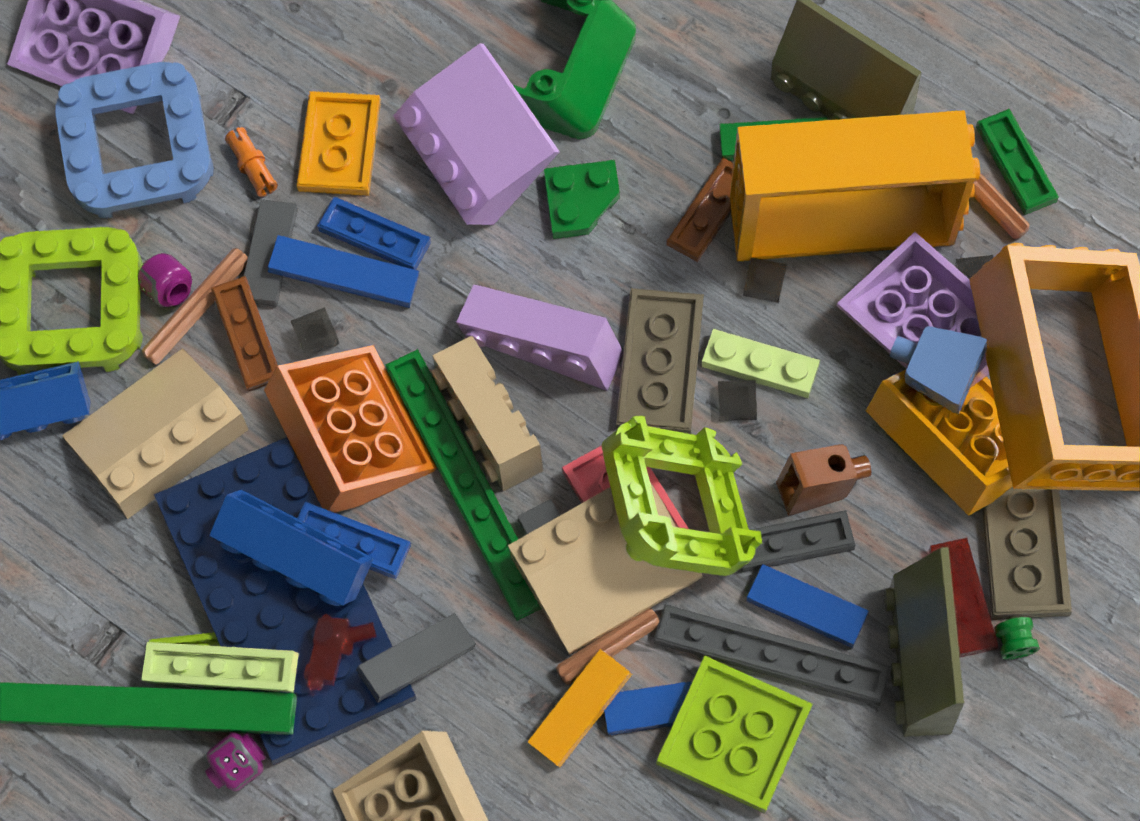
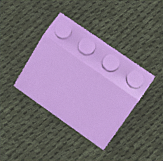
(90, 38)
(476, 136)
(910, 292)

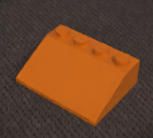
(348, 427)

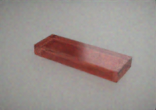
(971, 611)

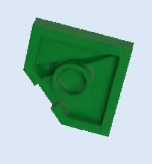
(580, 196)

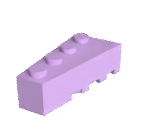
(543, 334)

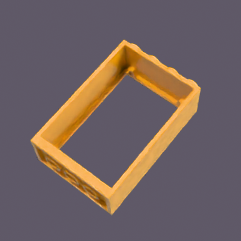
(851, 184)
(1020, 370)

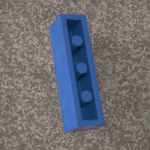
(43, 398)
(291, 548)

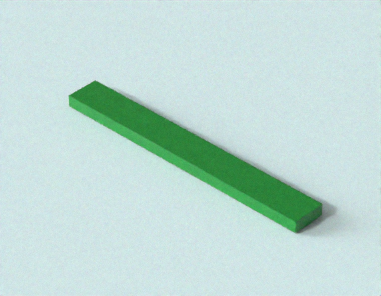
(462, 477)
(147, 708)

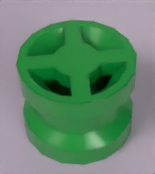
(1016, 638)

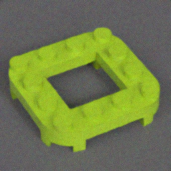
(64, 249)
(651, 536)

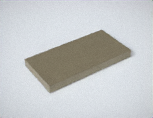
(660, 359)
(1027, 555)

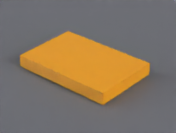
(339, 143)

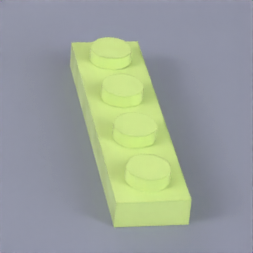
(220, 667)

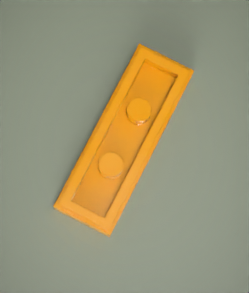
(580, 708)

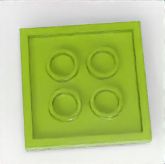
(734, 734)

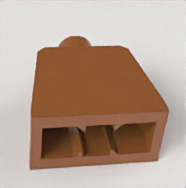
(819, 477)

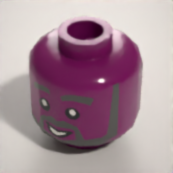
(165, 280)
(234, 762)

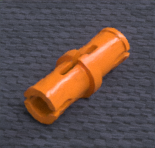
(251, 162)

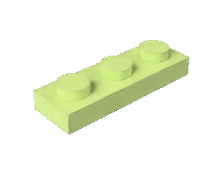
(761, 363)

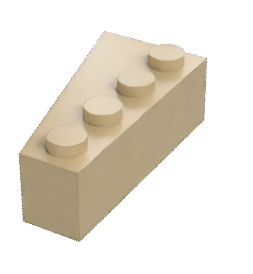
(486, 410)

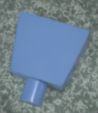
(941, 364)

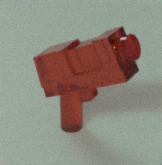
(330, 641)

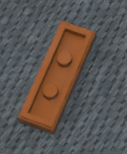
(704, 215)
(245, 332)

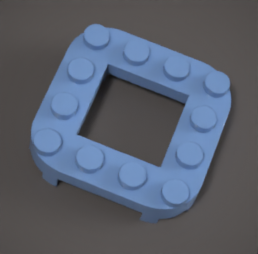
(140, 185)

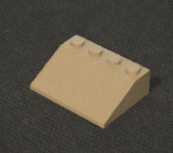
(156, 432)
(585, 574)
(412, 784)

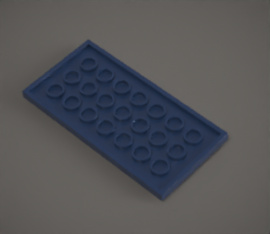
(265, 611)

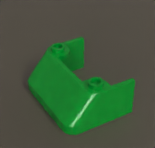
(579, 96)

